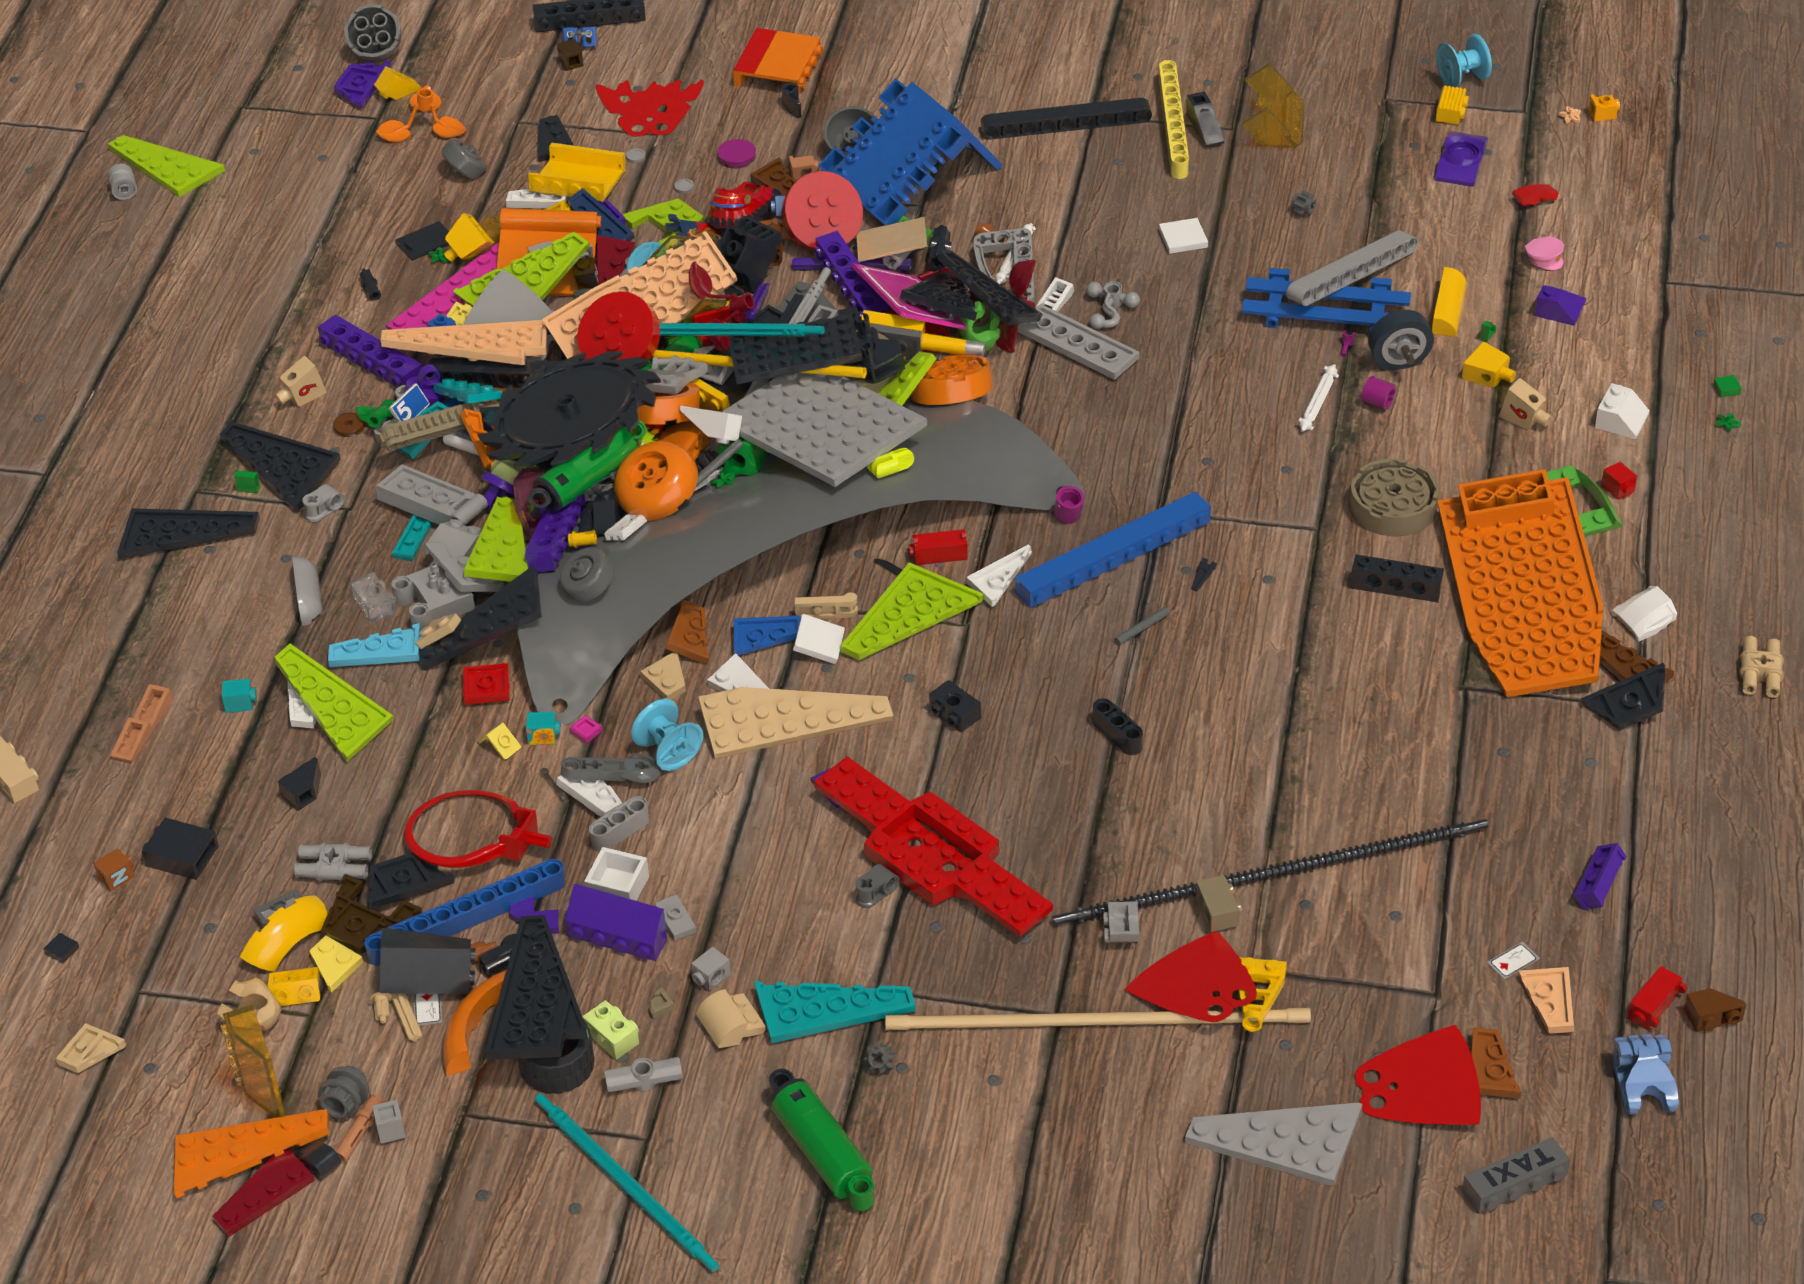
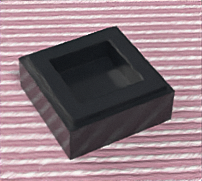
(61, 947)

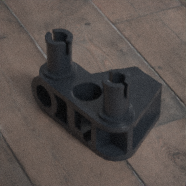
(880, 356)

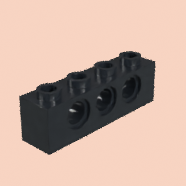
(1396, 578)

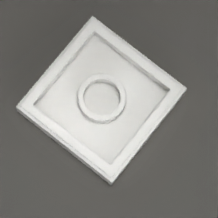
(1183, 235)
(818, 638)

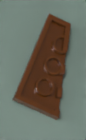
(1624, 661)

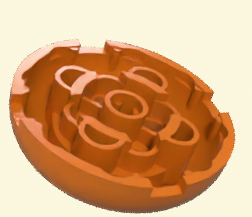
(668, 478)

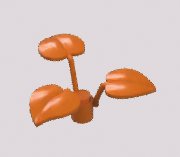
(425, 101)

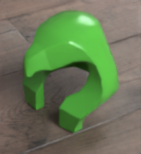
(987, 334)

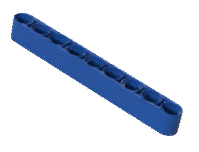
(478, 905)

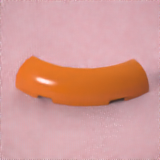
(466, 1019)

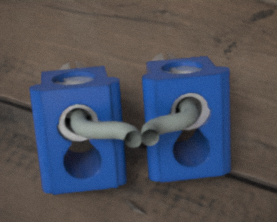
(586, 32)

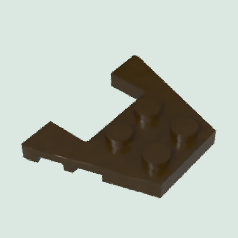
(353, 922)

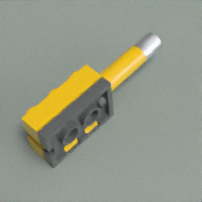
(914, 339)

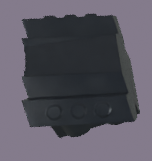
(749, 251)

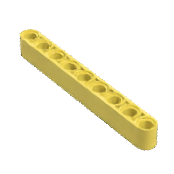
(1173, 119)

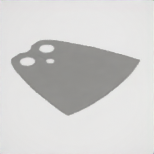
(508, 301)

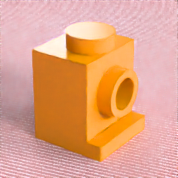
(1603, 107)

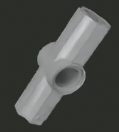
(643, 1074)

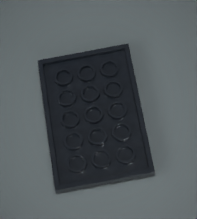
(776, 356)

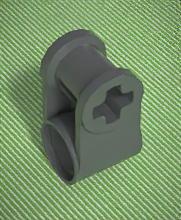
(875, 886)

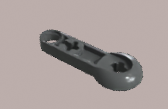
(636, 768)

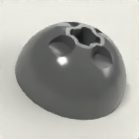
(839, 130)

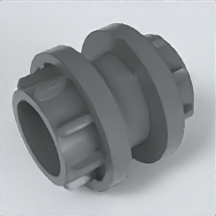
(343, 1091)

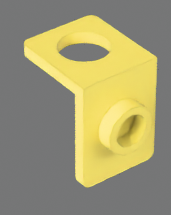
(502, 741)

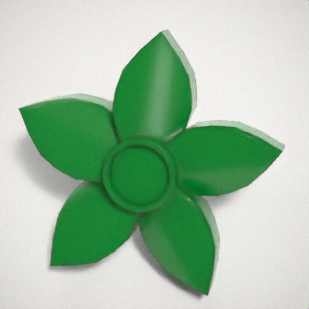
(439, 255)
(1729, 421)
(726, 479)

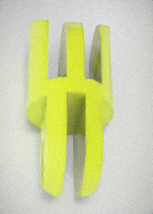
(891, 462)

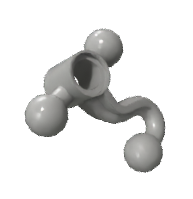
(1112, 299)

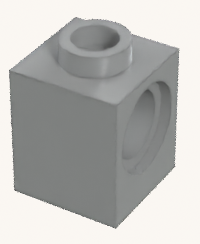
(710, 969)
(388, 1121)

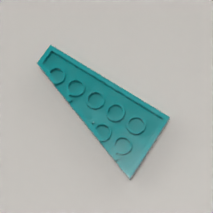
(824, 1007)

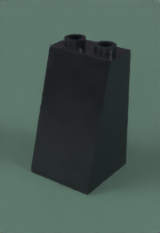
(425, 963)

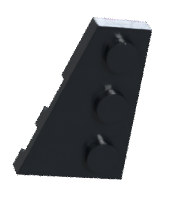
(551, 131)

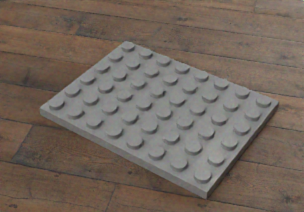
(824, 423)

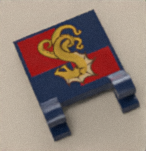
(692, 228)

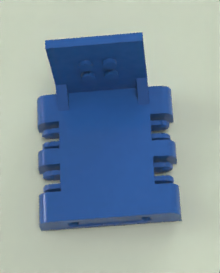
(901, 150)

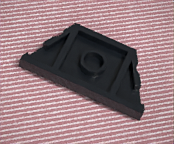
(1631, 698)
(402, 879)

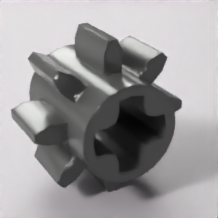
(1303, 203)
(874, 1056)

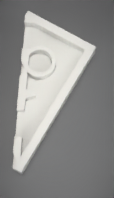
(996, 577)

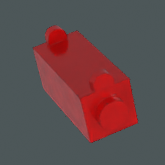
(939, 547)
(1655, 998)

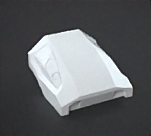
(1646, 612)

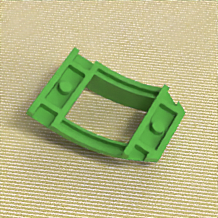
(1596, 520)

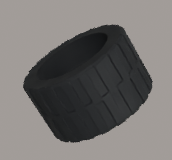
(560, 1073)

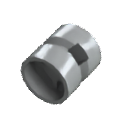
(122, 181)

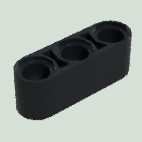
(1117, 726)

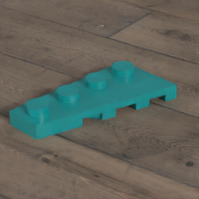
(467, 392)

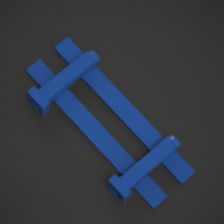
(1277, 286)

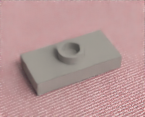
(676, 918)

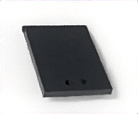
(423, 240)

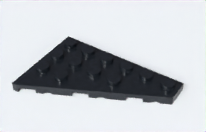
(282, 463)

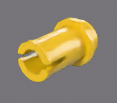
(582, 538)

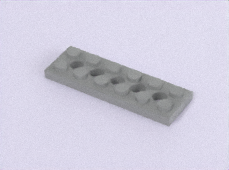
(1083, 351)

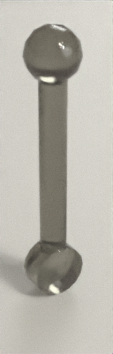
(545, 772)

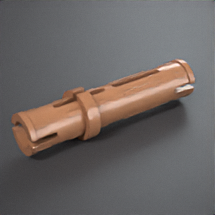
(363, 1119)

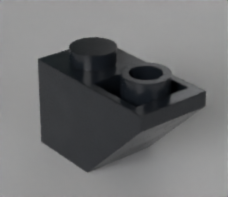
(301, 785)

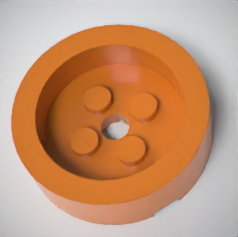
(954, 380)
(668, 406)

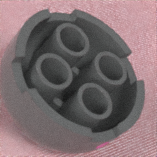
(373, 23)

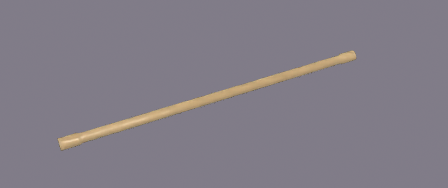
(907, 1022)

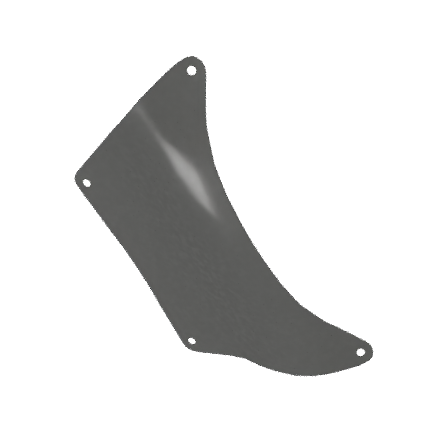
(960, 455)

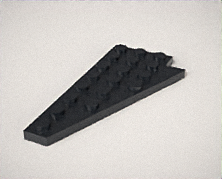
(535, 1000)

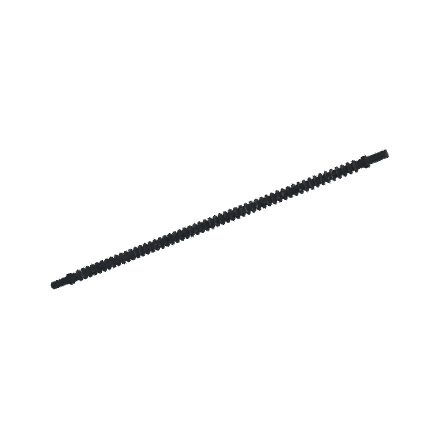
(1450, 831)

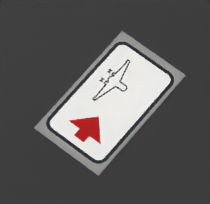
(1513, 960)
(427, 1009)

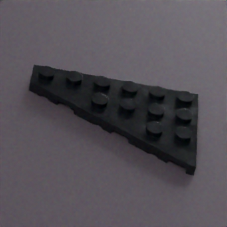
(942, 293)

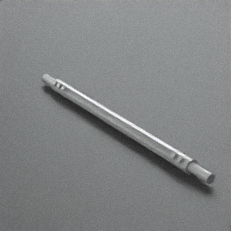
(800, 314)

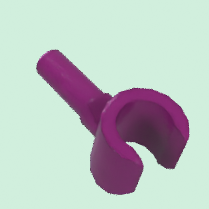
(1347, 340)

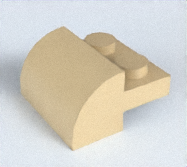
(729, 1018)

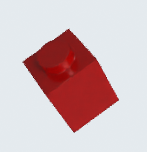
(1619, 480)

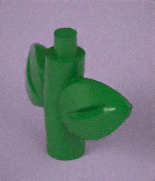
(373, 415)

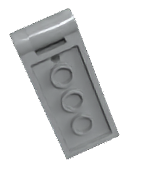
(429, 496)

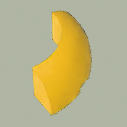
(283, 931)

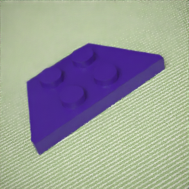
(358, 82)

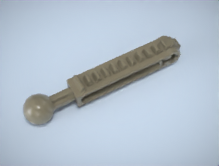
(427, 426)

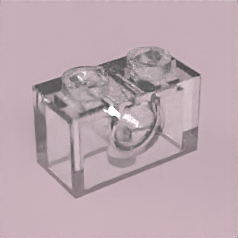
(373, 597)

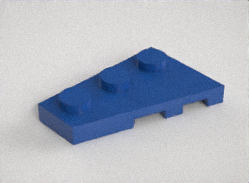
(763, 632)

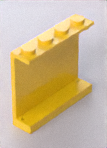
(579, 168)

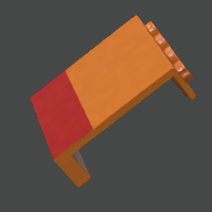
(778, 57)

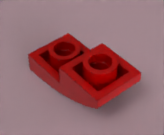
(1532, 193)

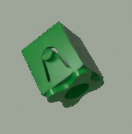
(750, 462)

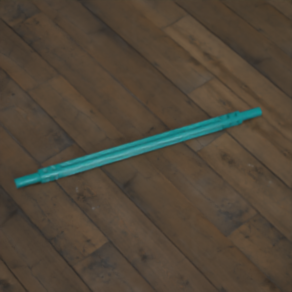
(737, 329)
(627, 1183)

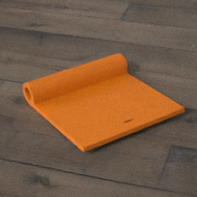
(534, 226)

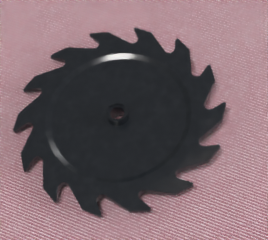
(569, 409)

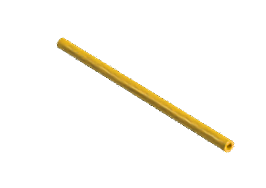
(719, 360)

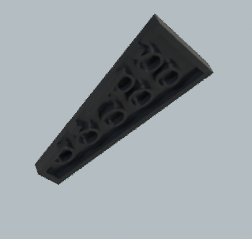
(170, 528)

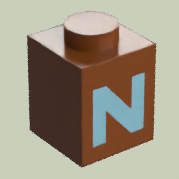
(114, 869)

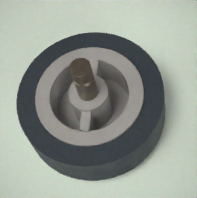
(1400, 339)

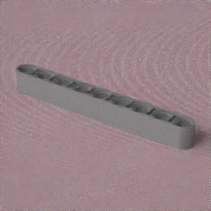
(1351, 268)

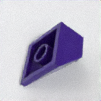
(1559, 305)

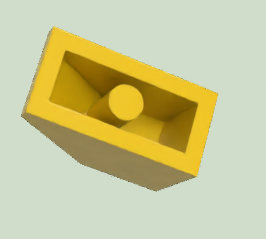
(395, 84)

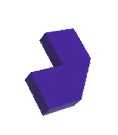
(527, 908)

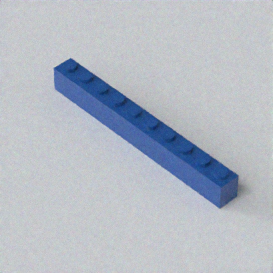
(1112, 549)

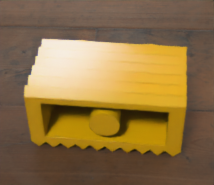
(1452, 105)

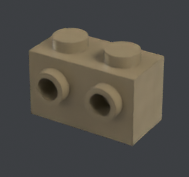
(1218, 903)

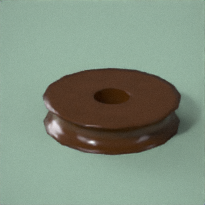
(355, 426)

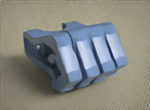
(1643, 1071)

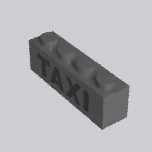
(1516, 1175)

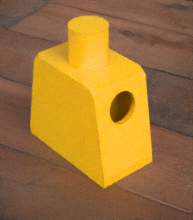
(466, 239)
(1487, 366)

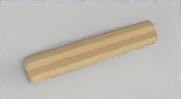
(406, 1016)

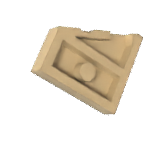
(437, 629)
(665, 676)

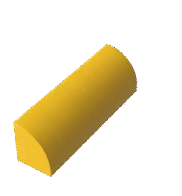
(1449, 303)

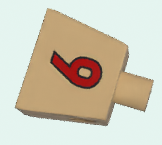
(301, 383)
(1524, 406)

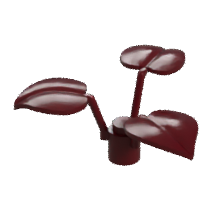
(1020, 280)
(702, 286)

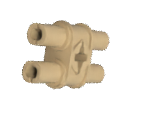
(1761, 666)

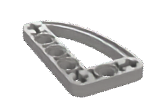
(1014, 242)

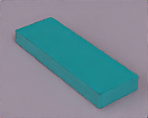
(412, 538)

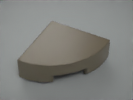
(660, 1003)

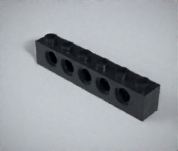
(586, 13)

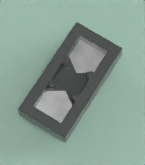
(265, 910)

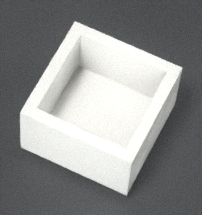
(618, 873)

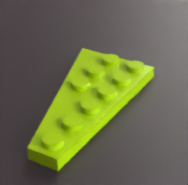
(166, 166)
(500, 546)
(340, 709)

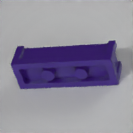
(1599, 876)

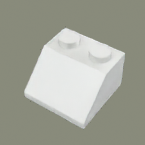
(1621, 412)

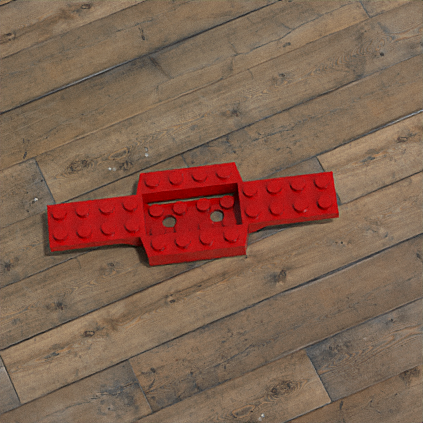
(894, 824)

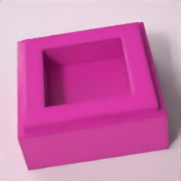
(585, 729)

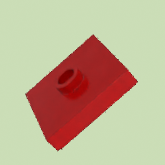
(486, 684)

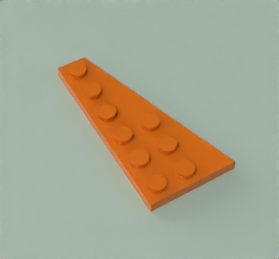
(235, 1148)

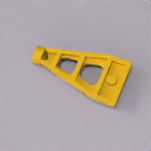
(1264, 972)

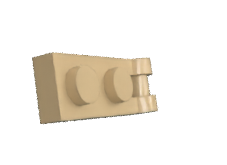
(827, 606)

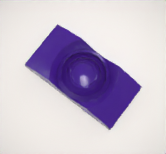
(1461, 158)

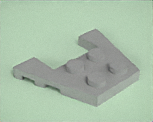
(454, 570)

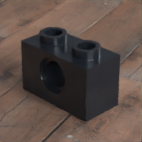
(954, 706)

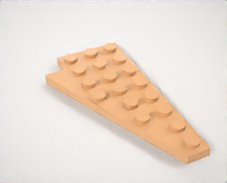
(489, 341)

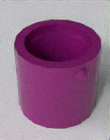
(1378, 393)
(1068, 504)

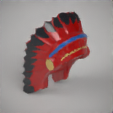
(733, 204)

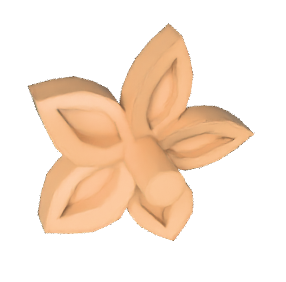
(1571, 114)

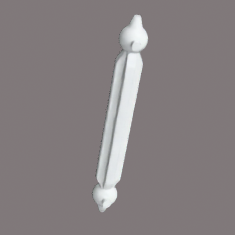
(1008, 263)
(1318, 398)

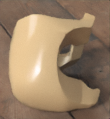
(259, 995)

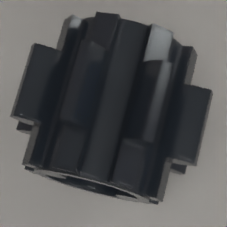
(705, 459)

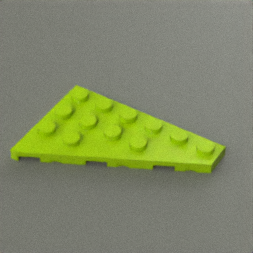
(537, 270)
(907, 607)

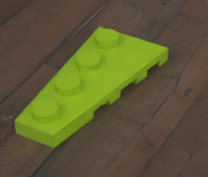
(907, 379)

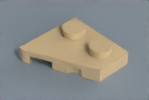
(89, 1048)

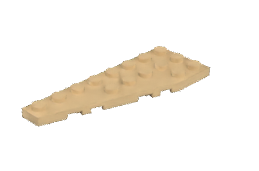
(764, 718)

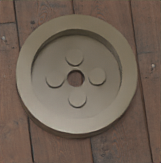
(1393, 513)

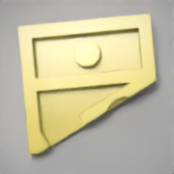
(334, 961)

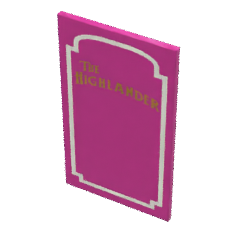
(889, 287)

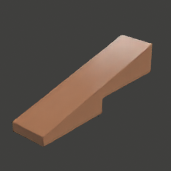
(140, 727)

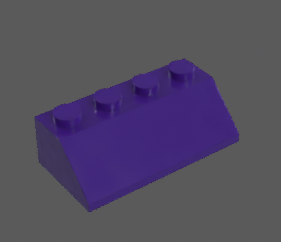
(616, 922)

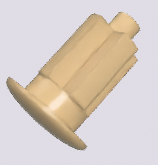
(381, 1006)

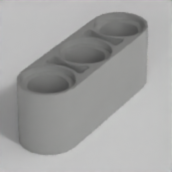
(619, 823)

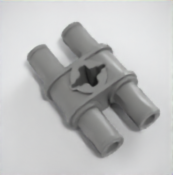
(332, 861)

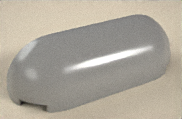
(307, 589)

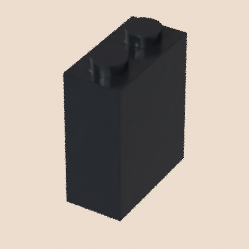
(180, 848)

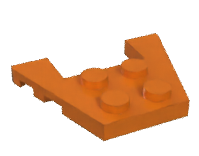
(474, 426)

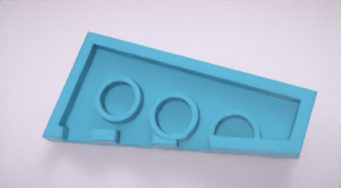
(377, 649)

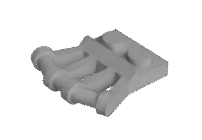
(675, 374)

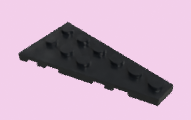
(998, 298)
(499, 614)

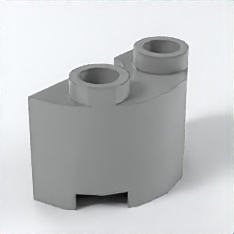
(1121, 922)

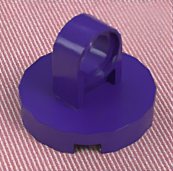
(426, 384)
(497, 488)

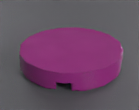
(736, 153)

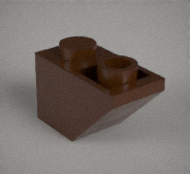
(1713, 1009)

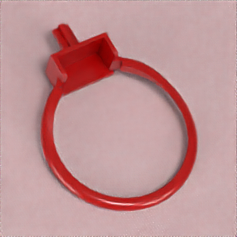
(508, 847)

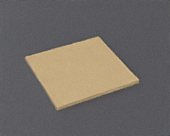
(891, 239)

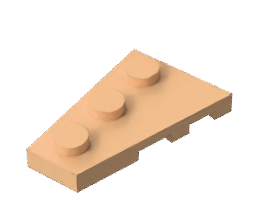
(1551, 997)

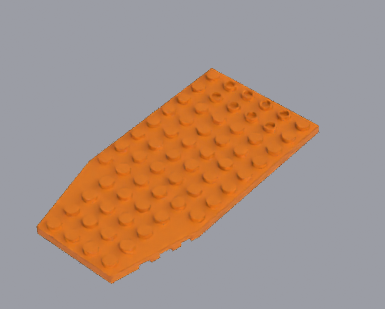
(1525, 581)

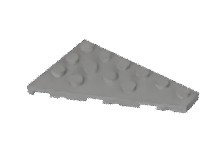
(1292, 1140)

